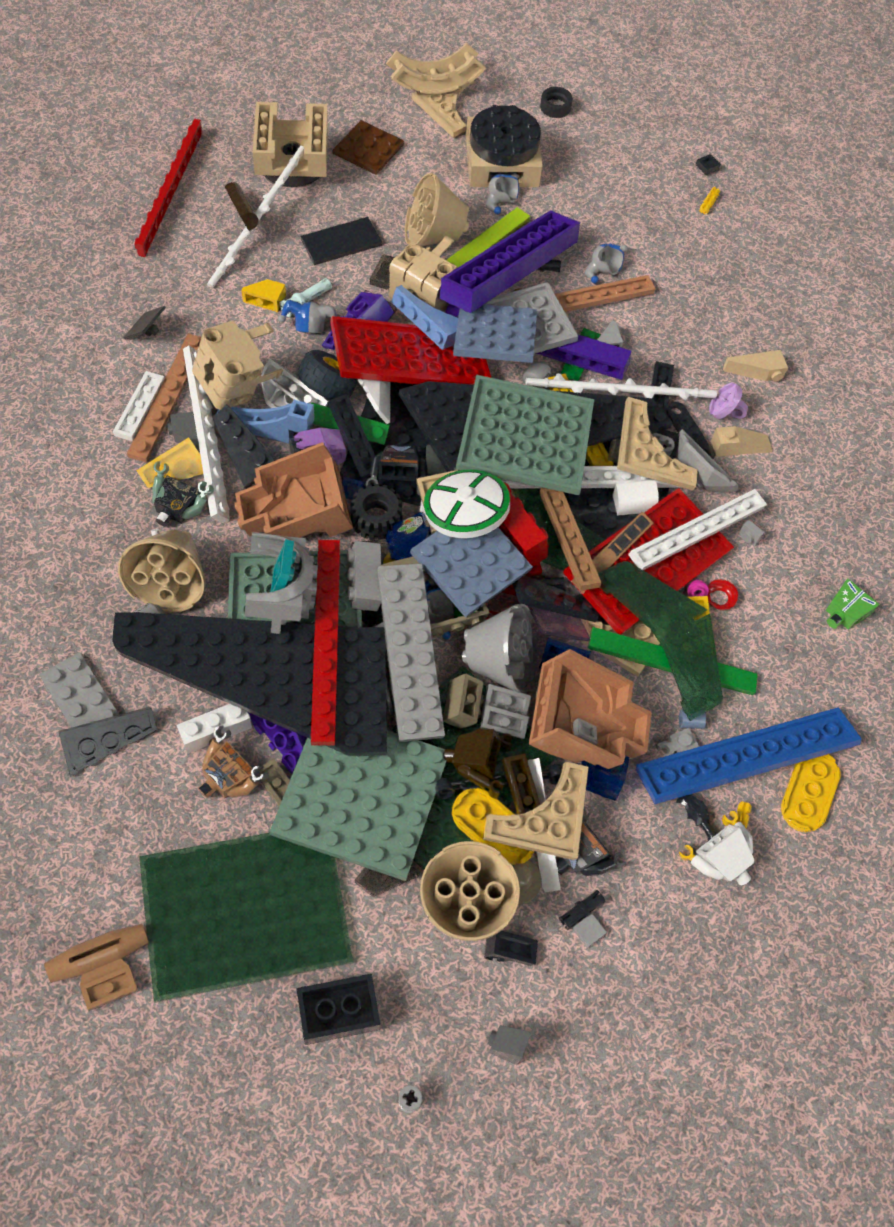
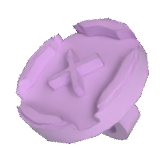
(727, 402)

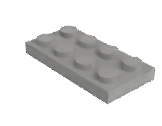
(77, 691)

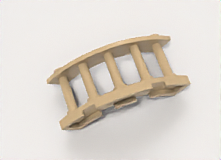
(437, 75)

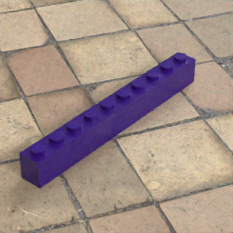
(584, 353)

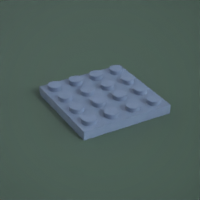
(496, 333)
(471, 568)

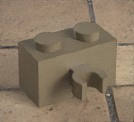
(463, 701)

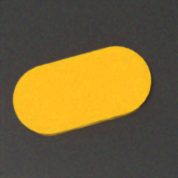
(810, 793)
(470, 816)

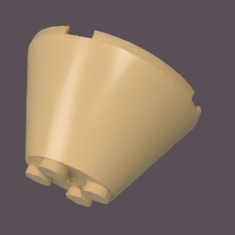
(435, 213)
(163, 571)
(469, 891)

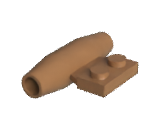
(100, 965)

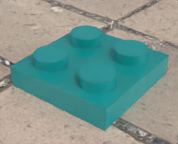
(282, 569)

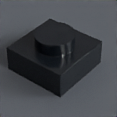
(708, 164)

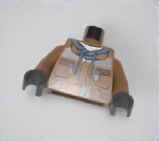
(227, 769)

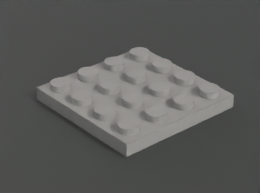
(552, 323)

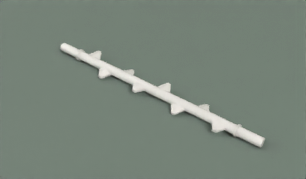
(263, 208)
(629, 386)

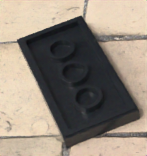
(341, 240)

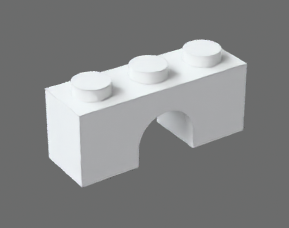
(200, 730)

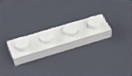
(138, 406)

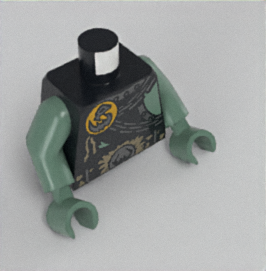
(177, 499)

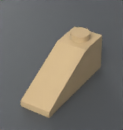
(759, 366)
(739, 441)

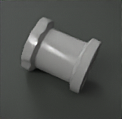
(417, 1096)

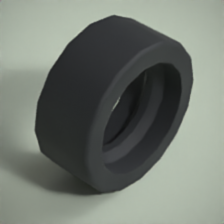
(553, 110)

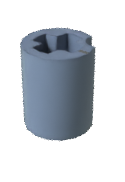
(698, 723)

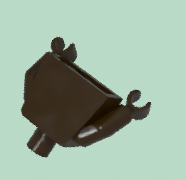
(477, 757)

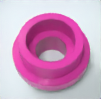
(697, 585)

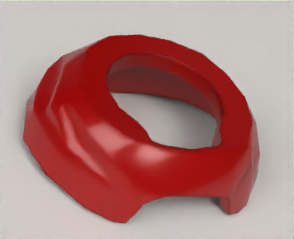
(728, 588)

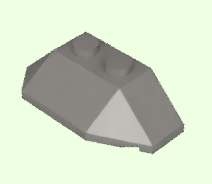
(709, 473)

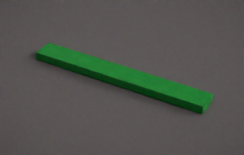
(655, 657)

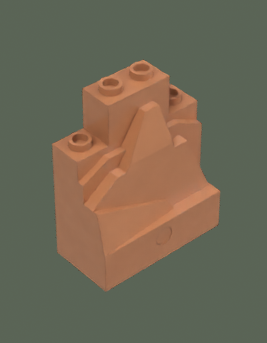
(296, 496)
(586, 690)

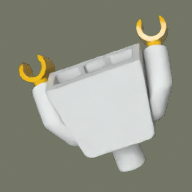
(726, 853)

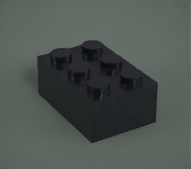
(338, 1009)

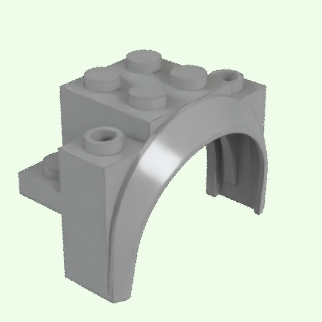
(295, 599)

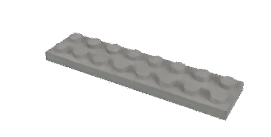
(410, 653)

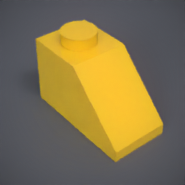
(265, 294)

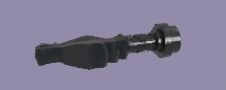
(698, 813)

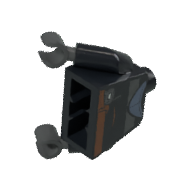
(398, 463)
(592, 855)

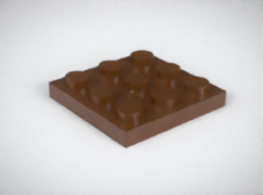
(368, 147)

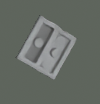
(505, 711)

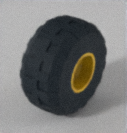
(322, 375)

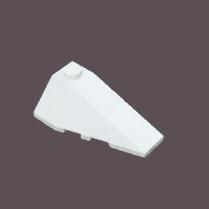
(379, 396)

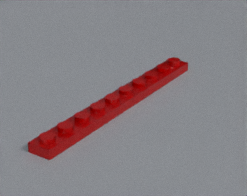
(169, 188)
(326, 644)

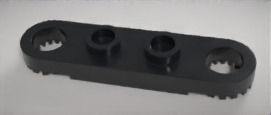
(686, 422)

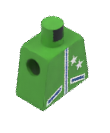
(850, 606)

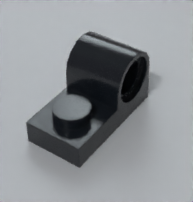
(511, 947)

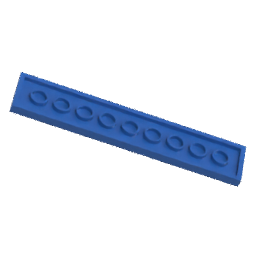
(747, 755)

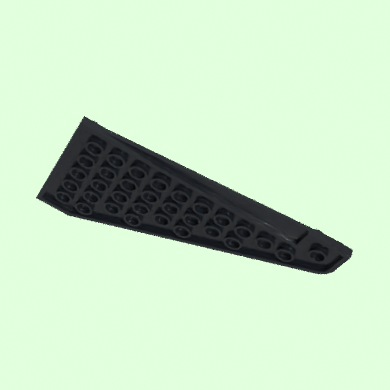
(443, 409)
(266, 670)

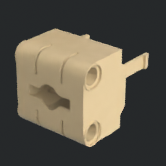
(422, 272)
(230, 363)

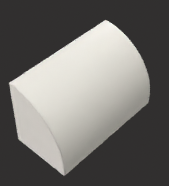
(635, 497)

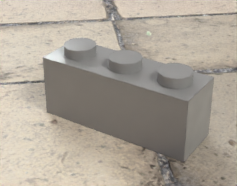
(363, 574)

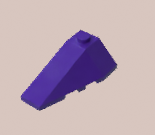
(367, 307)
(286, 741)

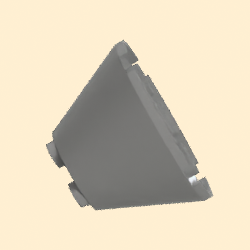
(504, 648)

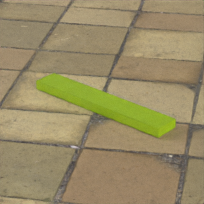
(490, 237)

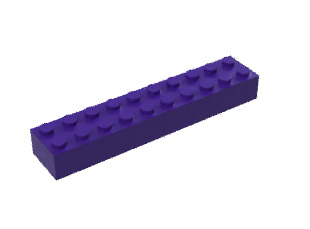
(509, 261)

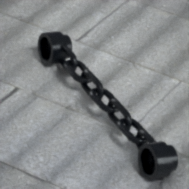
(445, 788)

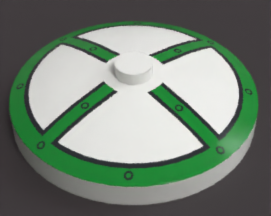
(467, 503)

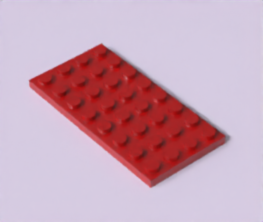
(398, 354)
(673, 571)

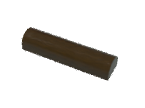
(242, 205)
(521, 783)

